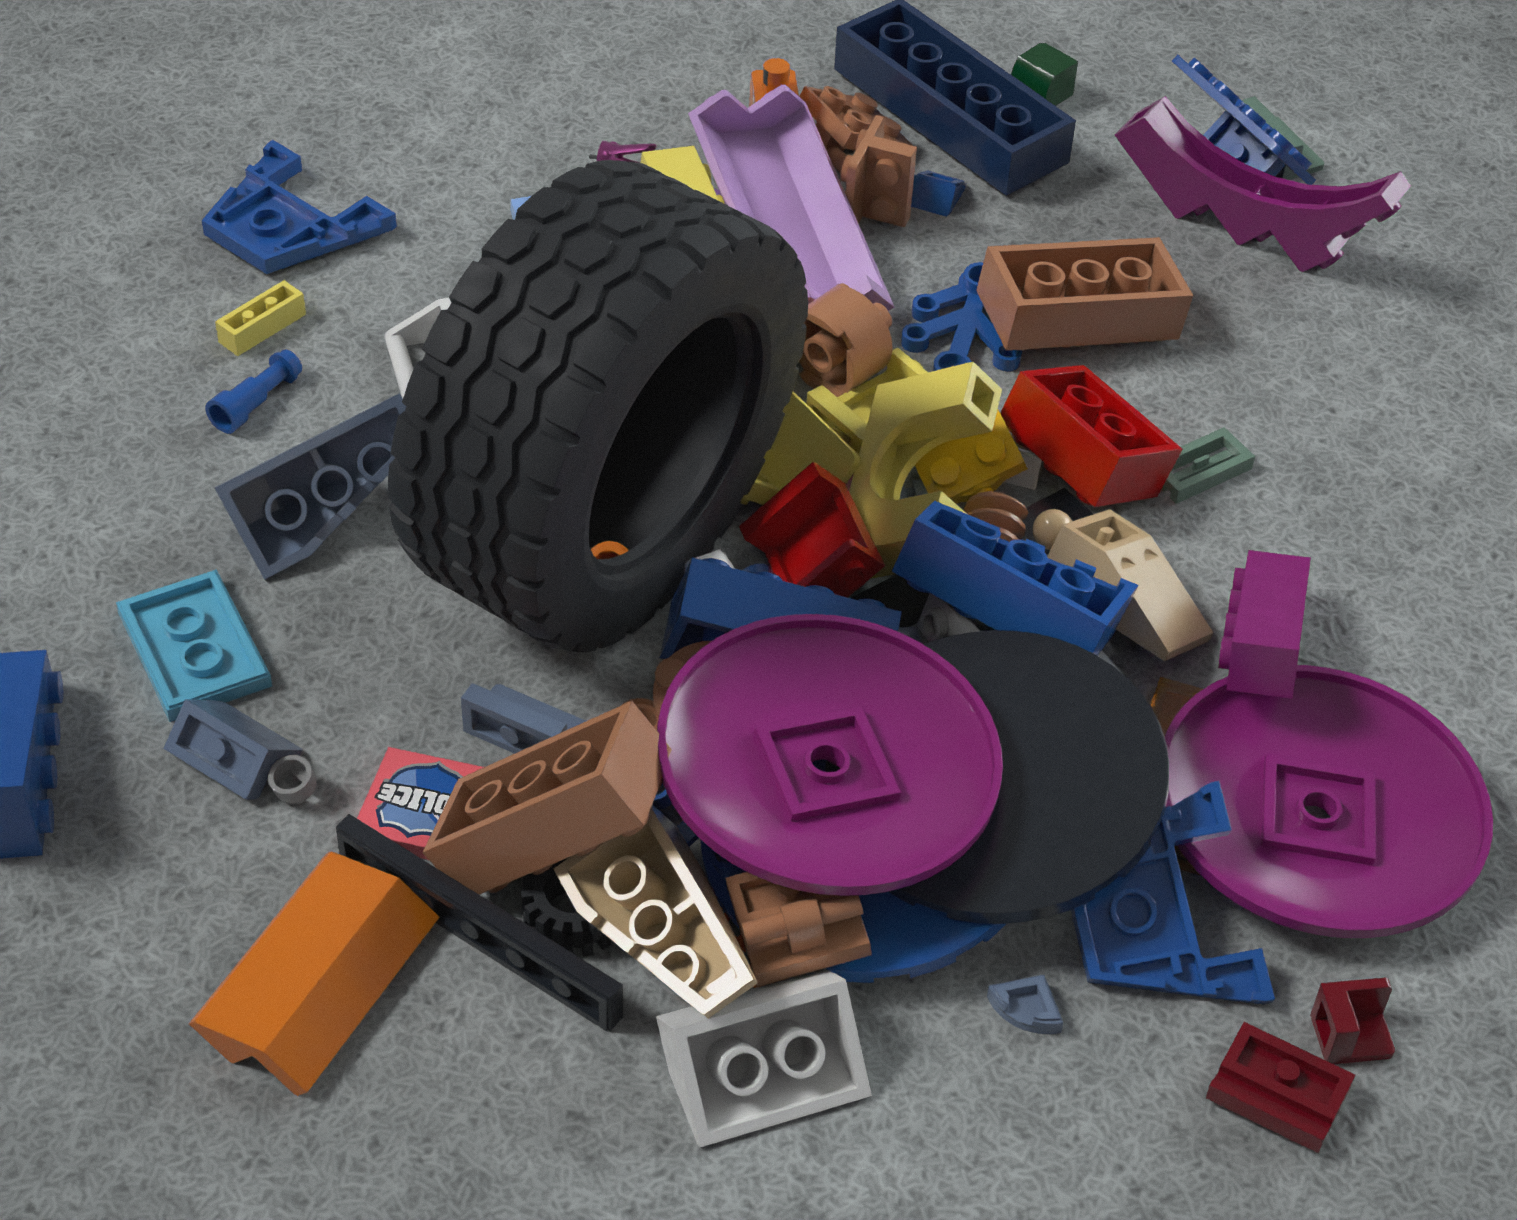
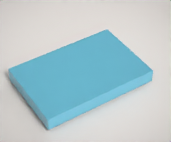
(193, 643)

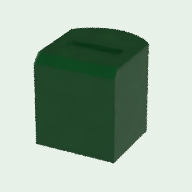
(1047, 72)

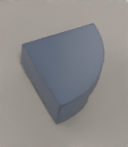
(1027, 1002)

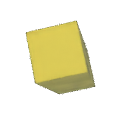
(260, 318)

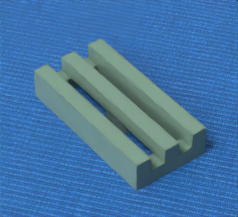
(1208, 470)

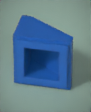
(936, 192)

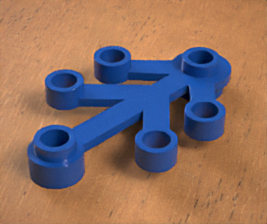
(965, 322)

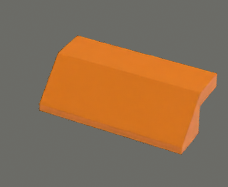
(315, 971)

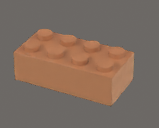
(1083, 293)
(549, 801)

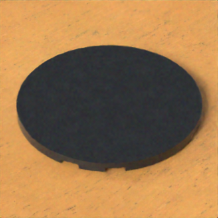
(1076, 785)

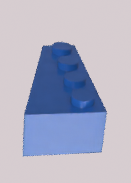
(1009, 582)
(722, 598)
(26, 737)

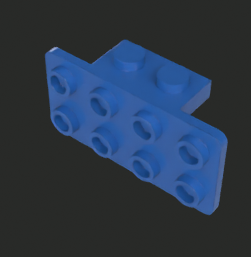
(1242, 130)

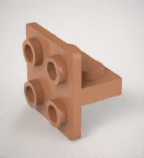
(880, 176)

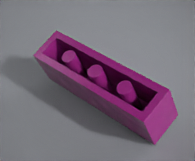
(1265, 624)

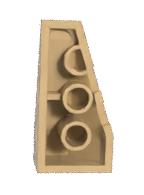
(661, 912)

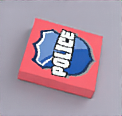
(411, 796)

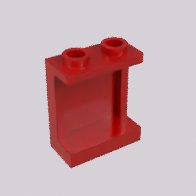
(815, 534)

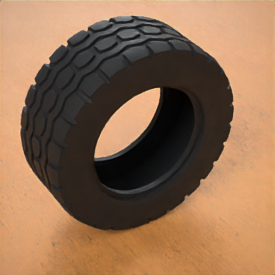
(595, 388)

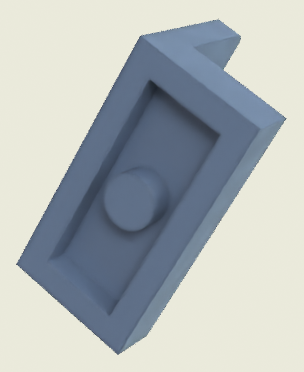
(511, 718)
(227, 745)

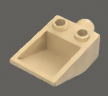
(1161, 610)

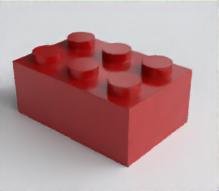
(1089, 435)

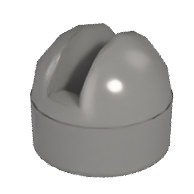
(301, 771)

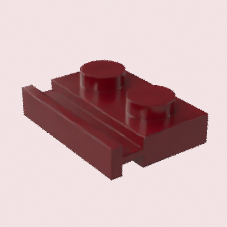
(1280, 1086)

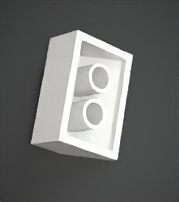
(766, 1056)

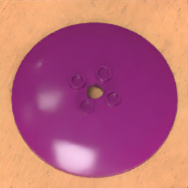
(812, 687)
(1398, 789)

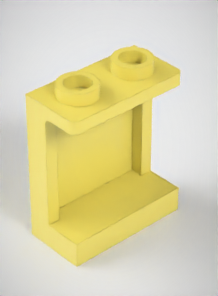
(851, 411)

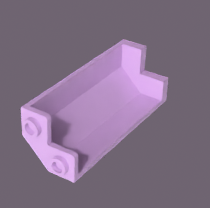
(780, 173)

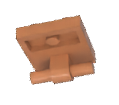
(842, 118)
(794, 929)

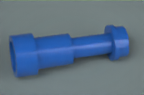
(231, 408)

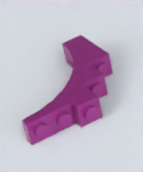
(1251, 204)

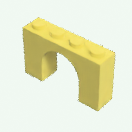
(903, 426)

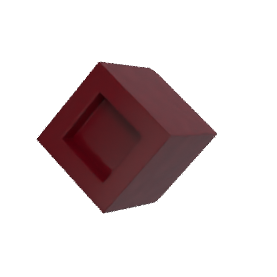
(1352, 1020)

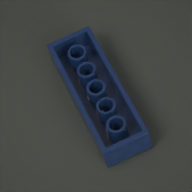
(954, 96)

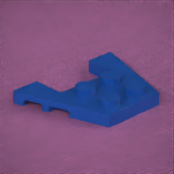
(278, 228)
(1142, 926)

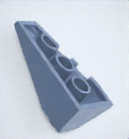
(307, 491)

